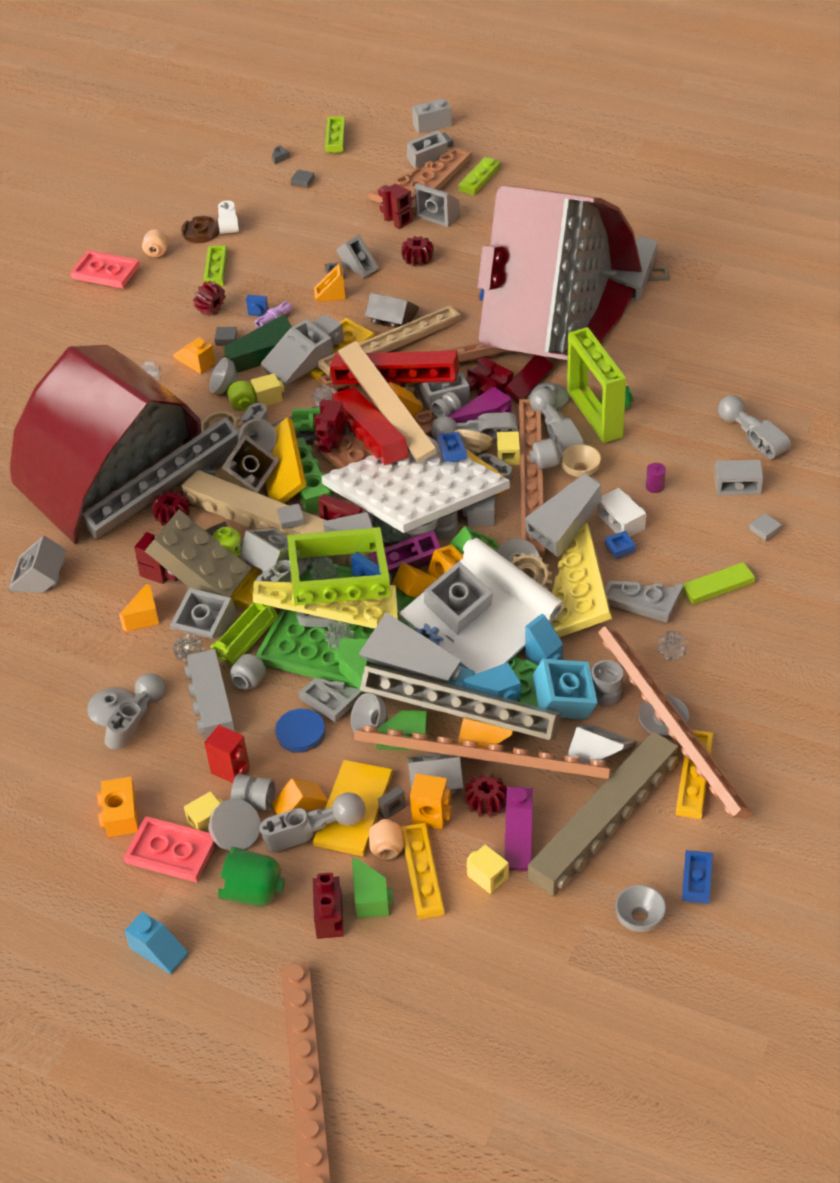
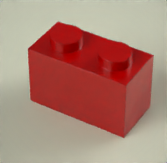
(227, 753)

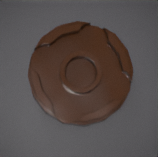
(200, 229)

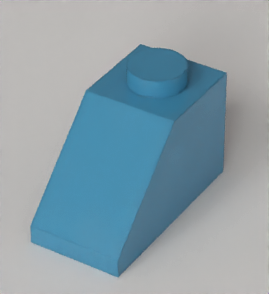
(542, 641)
(496, 681)
(155, 943)

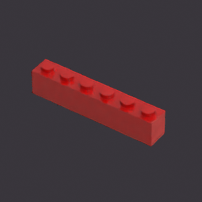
(404, 367)
(371, 427)

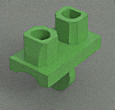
(304, 418)

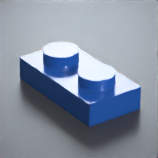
(451, 447)
(363, 566)
(697, 877)

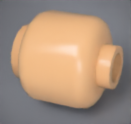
(155, 243)
(386, 839)

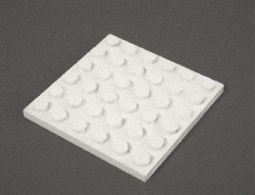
(413, 492)

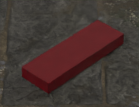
(528, 377)

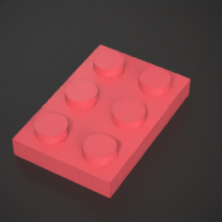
(105, 269)
(170, 849)

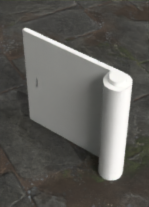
(501, 628)

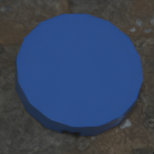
(300, 730)

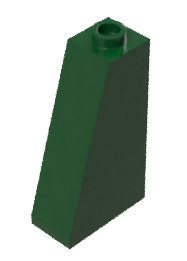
(256, 345)

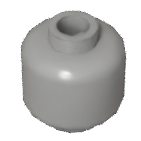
(546, 453)
(248, 672)

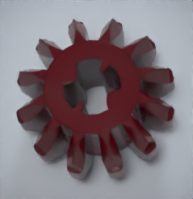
(417, 250)
(209, 298)
(168, 504)
(485, 795)

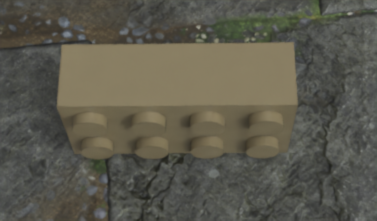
(197, 557)

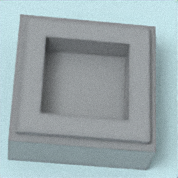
(290, 516)
(765, 527)

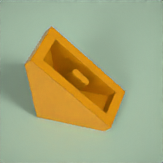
(331, 286)
(412, 580)
(140, 611)
(300, 795)

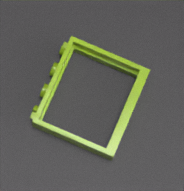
(586, 352)
(332, 544)

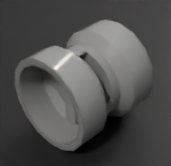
(446, 405)

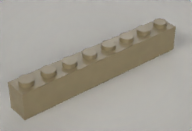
(461, 701)
(602, 814)

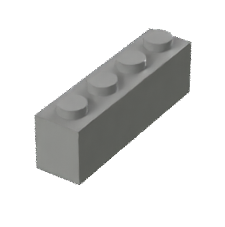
(209, 692)

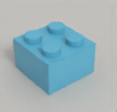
(565, 687)

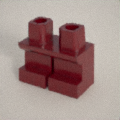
(396, 205)
(488, 375)
(329, 425)
(149, 567)
(328, 906)

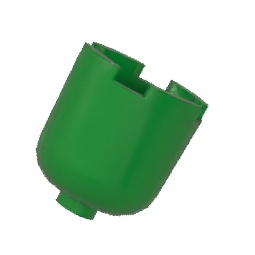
(250, 878)

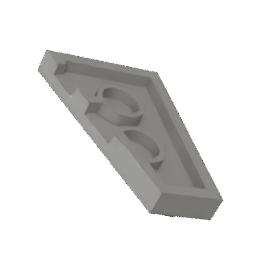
(648, 601)

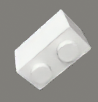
(621, 513)

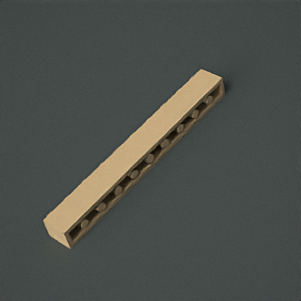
(248, 508)

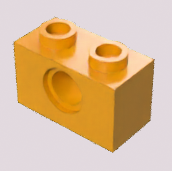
(430, 801)
(118, 807)

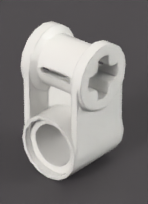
(227, 218)

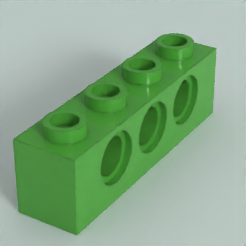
(313, 478)

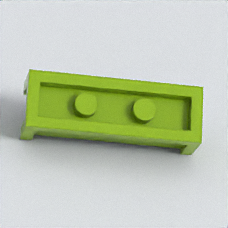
(244, 632)

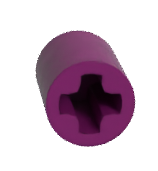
(655, 477)

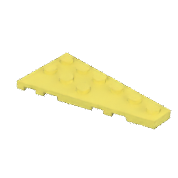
(580, 586)
(358, 612)

